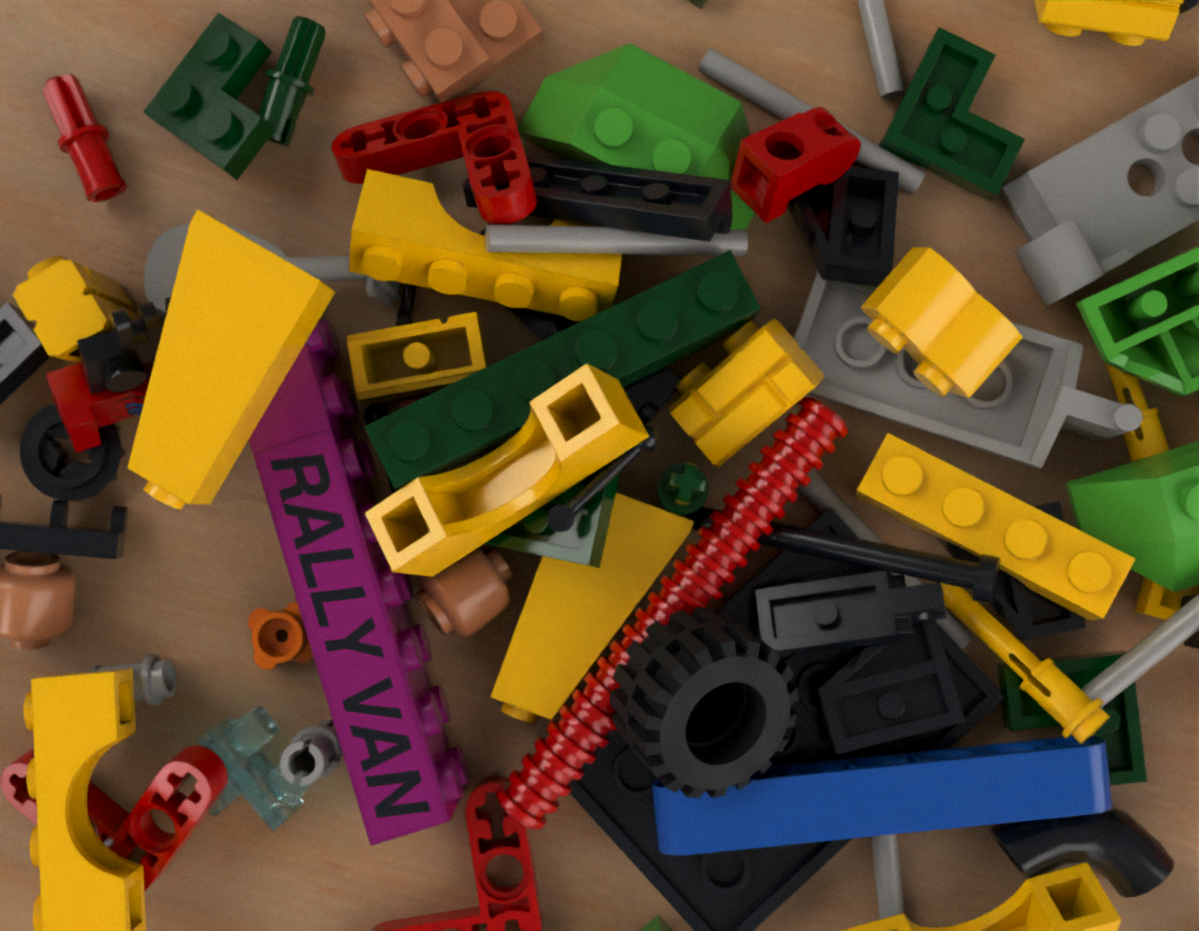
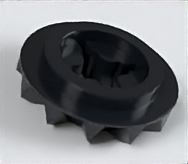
(44, 458)

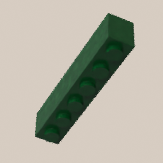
(623, 341)

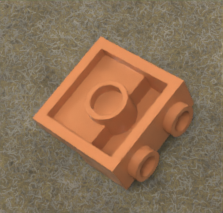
(453, 42)

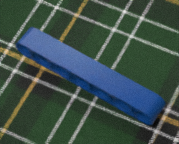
(890, 796)

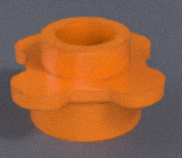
(267, 647)

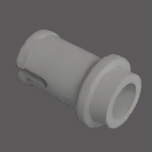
(152, 678)

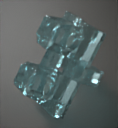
(250, 771)

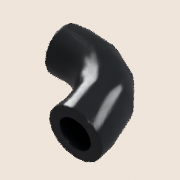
(1106, 841)

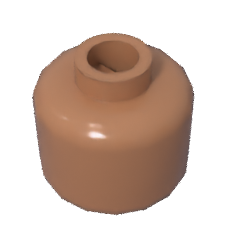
(466, 593)
(35, 599)

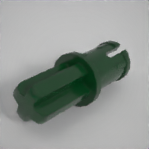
(290, 79)
(682, 488)

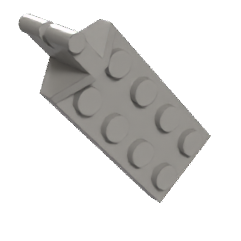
(1008, 416)

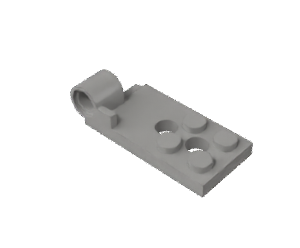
(1080, 204)

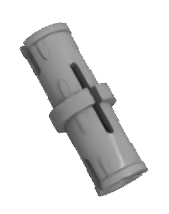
(311, 754)

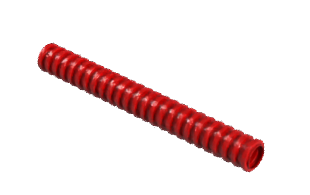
(690, 587)

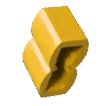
(939, 323)

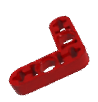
(443, 132)
(126, 831)
(496, 903)

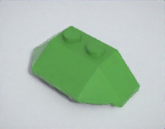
(639, 115)
(1151, 324)
(1147, 513)

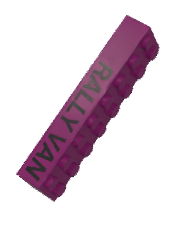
(353, 601)

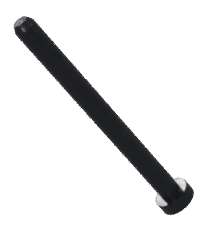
(978, 577)

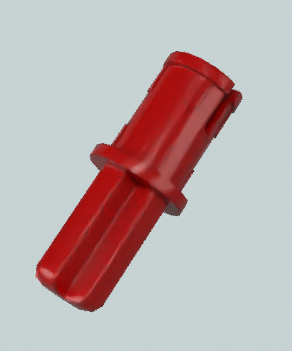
(83, 138)

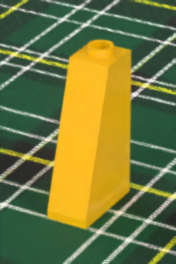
(220, 359)
(581, 607)

